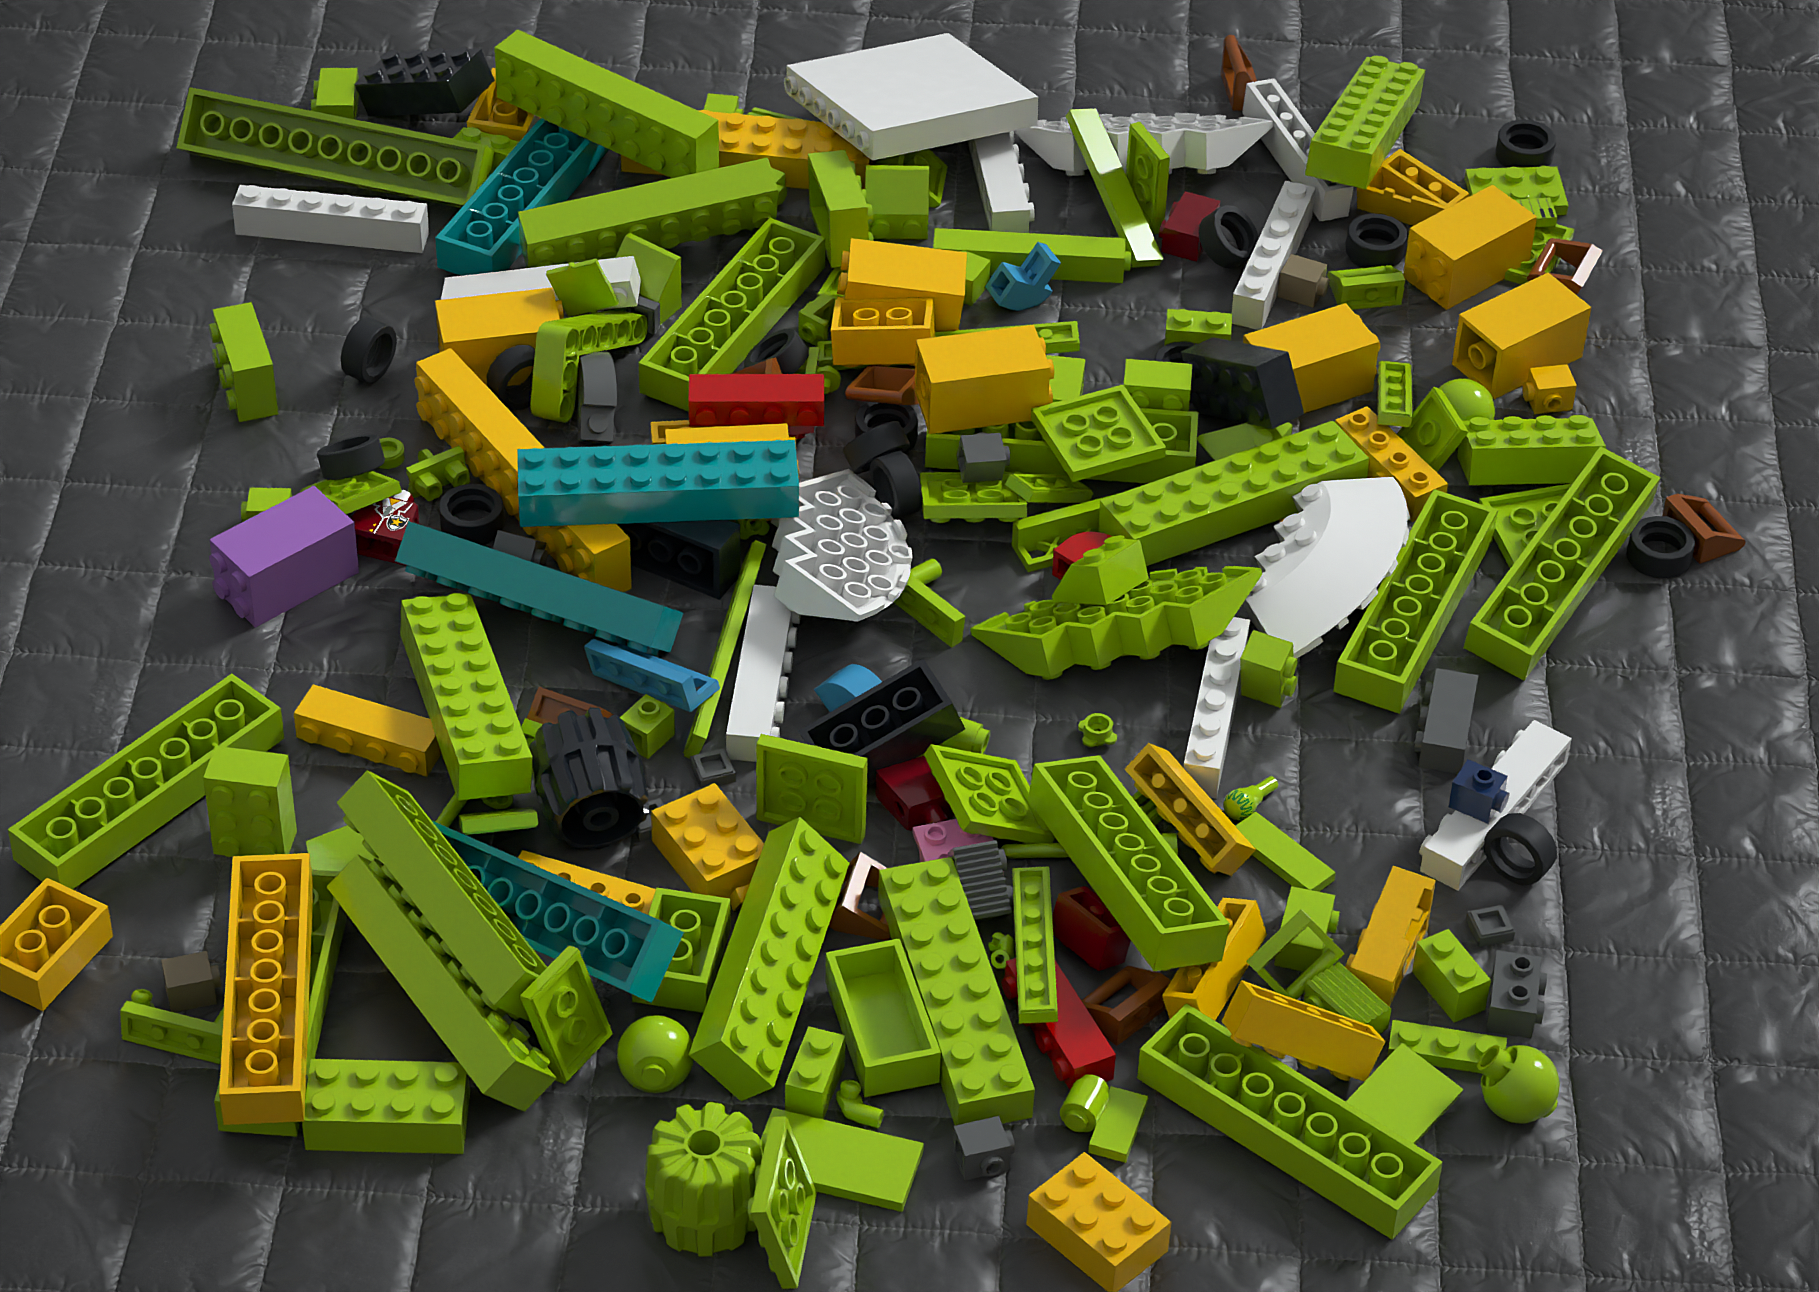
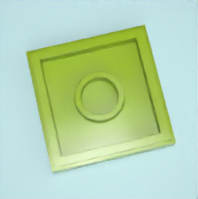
(1434, 429)

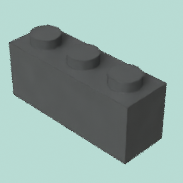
(1446, 720)

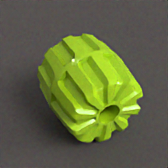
(702, 1178)

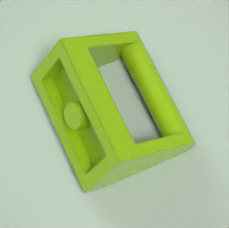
(1367, 287)
(1280, 941)

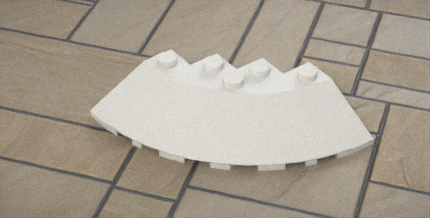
(1186, 138)
(841, 552)
(1328, 558)

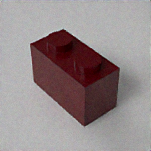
(1181, 230)
(1089, 928)

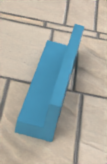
(650, 675)

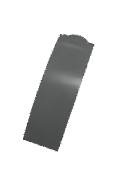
(596, 397)

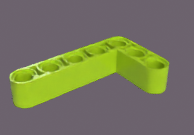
(558, 353)

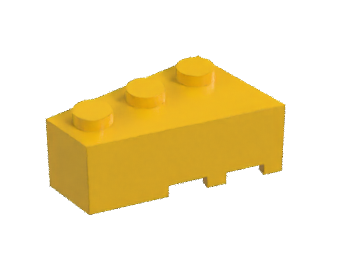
(1408, 190)
(1393, 932)

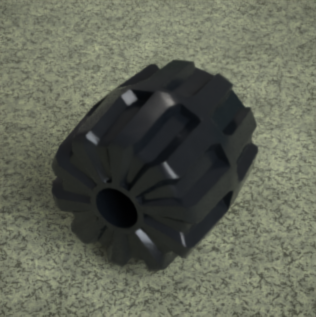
(589, 779)

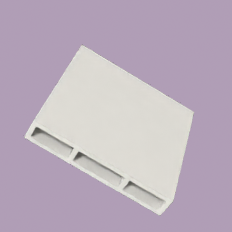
(911, 96)

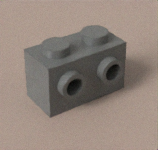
(1515, 993)

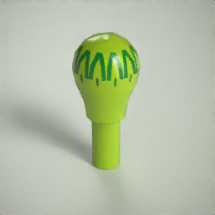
(1244, 801)

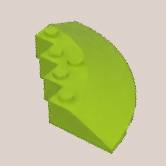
(1160, 612)

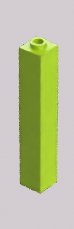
(1080, 256)

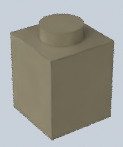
(1303, 280)
(190, 981)

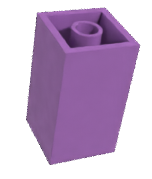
(284, 556)

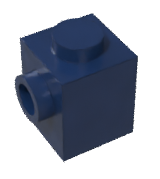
(1479, 791)

